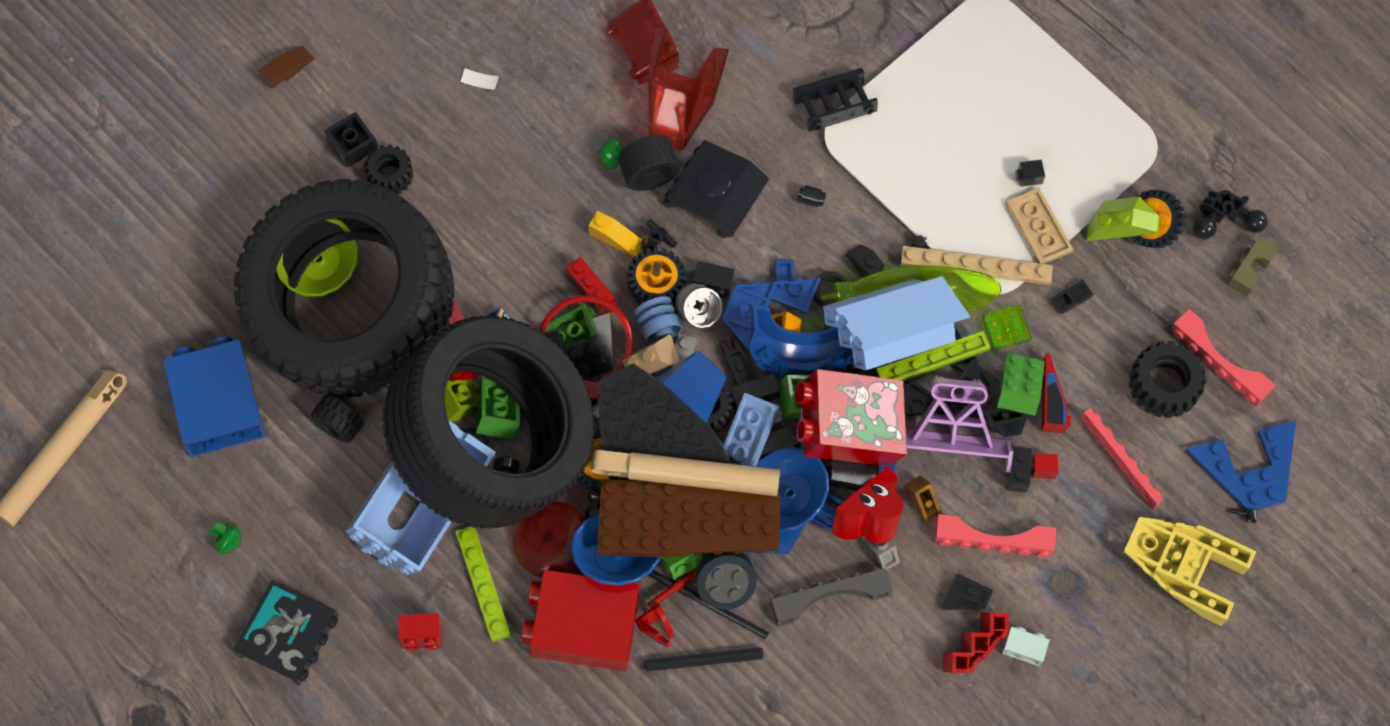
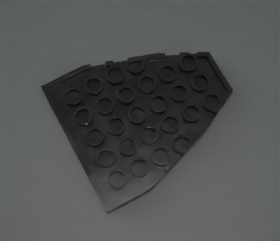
(649, 418)

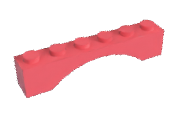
(1250, 384)
(954, 531)

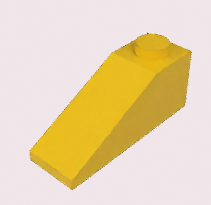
(614, 234)

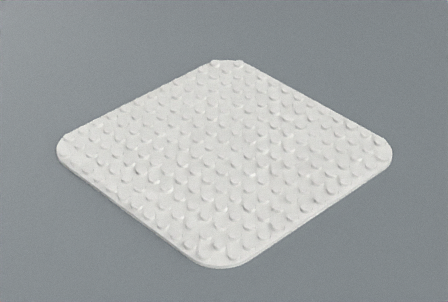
(966, 113)

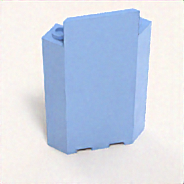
(896, 321)

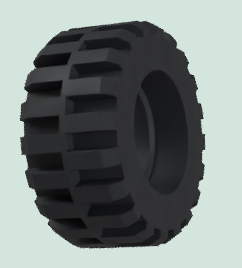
(1183, 363)

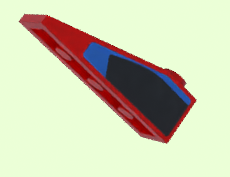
(1054, 407)

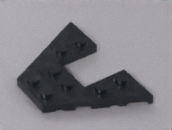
(918, 398)

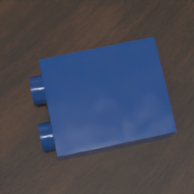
(214, 396)

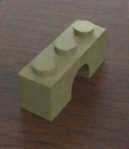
(1245, 277)

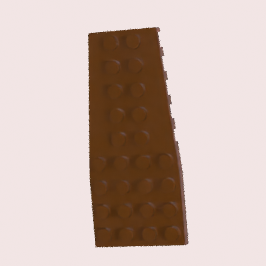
(681, 520)

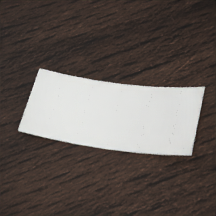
(479, 79)

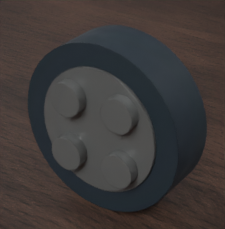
(725, 580)

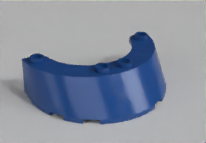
(794, 352)

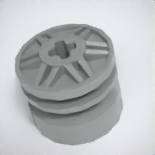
(708, 306)

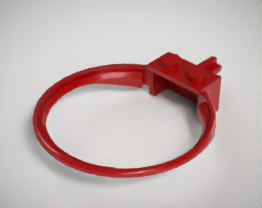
(592, 387)

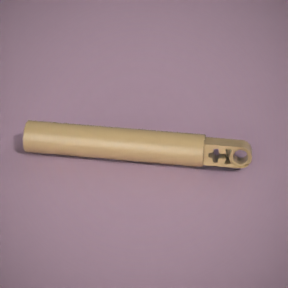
(60, 447)
(687, 472)

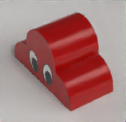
(871, 511)

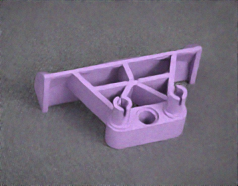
(974, 394)

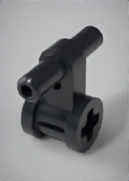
(655, 237)

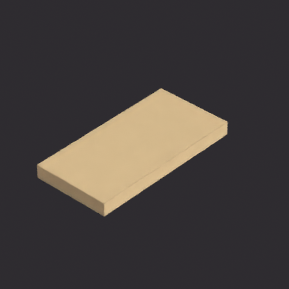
(1039, 226)

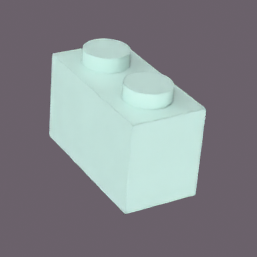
(1026, 646)

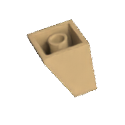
(655, 357)

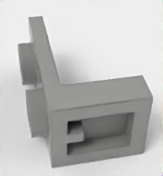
(885, 553)

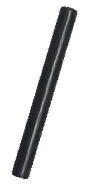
(703, 659)

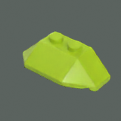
(1122, 219)

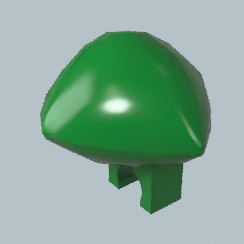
(609, 153)
(228, 537)

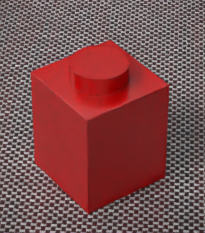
(1044, 466)

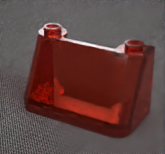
(634, 32)

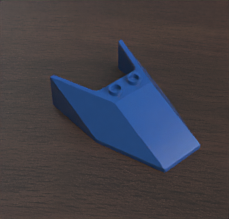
(695, 382)

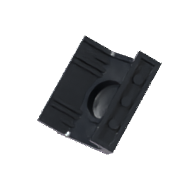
(717, 187)

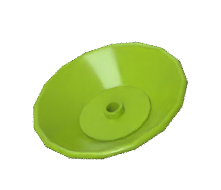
(329, 274)

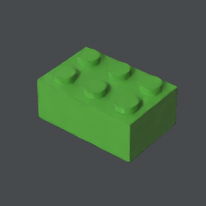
(1021, 384)

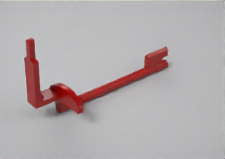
(656, 613)

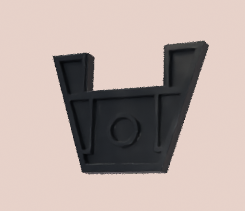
(593, 354)

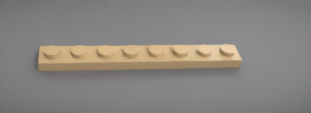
(992, 266)

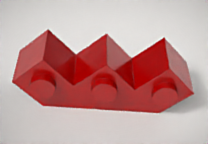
(977, 644)

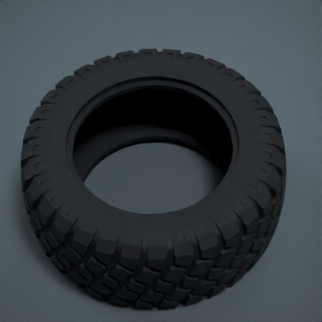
(300, 233)

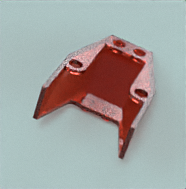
(680, 102)

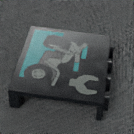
(286, 632)

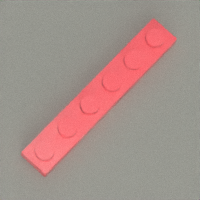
(1118, 454)

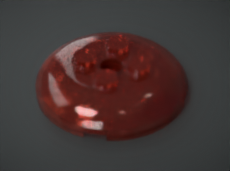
(530, 539)

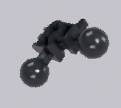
(1205, 227)

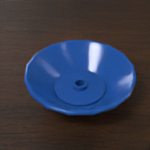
(804, 478)
(606, 568)

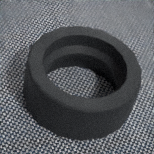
(827, 276)

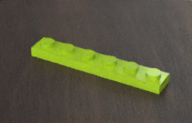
(935, 358)
(483, 584)

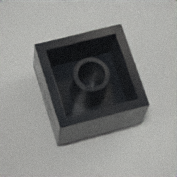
(351, 139)

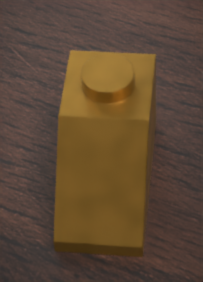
(923, 498)

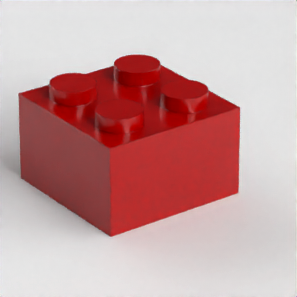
(420, 631)

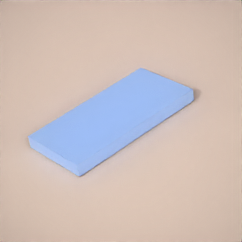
(750, 429)

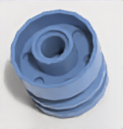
(657, 319)

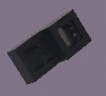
(1072, 297)

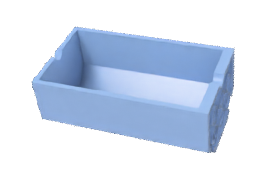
(412, 545)

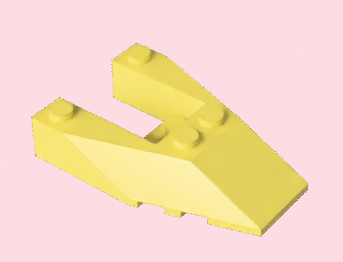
(1177, 558)

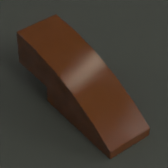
(285, 66)

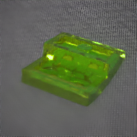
(1006, 327)

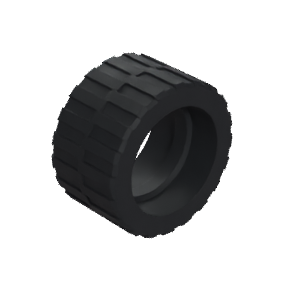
(648, 163)

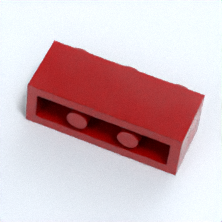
(588, 283)

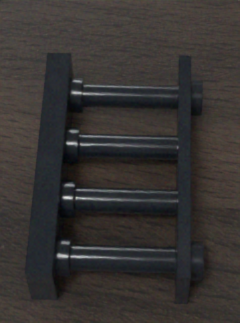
(831, 85)

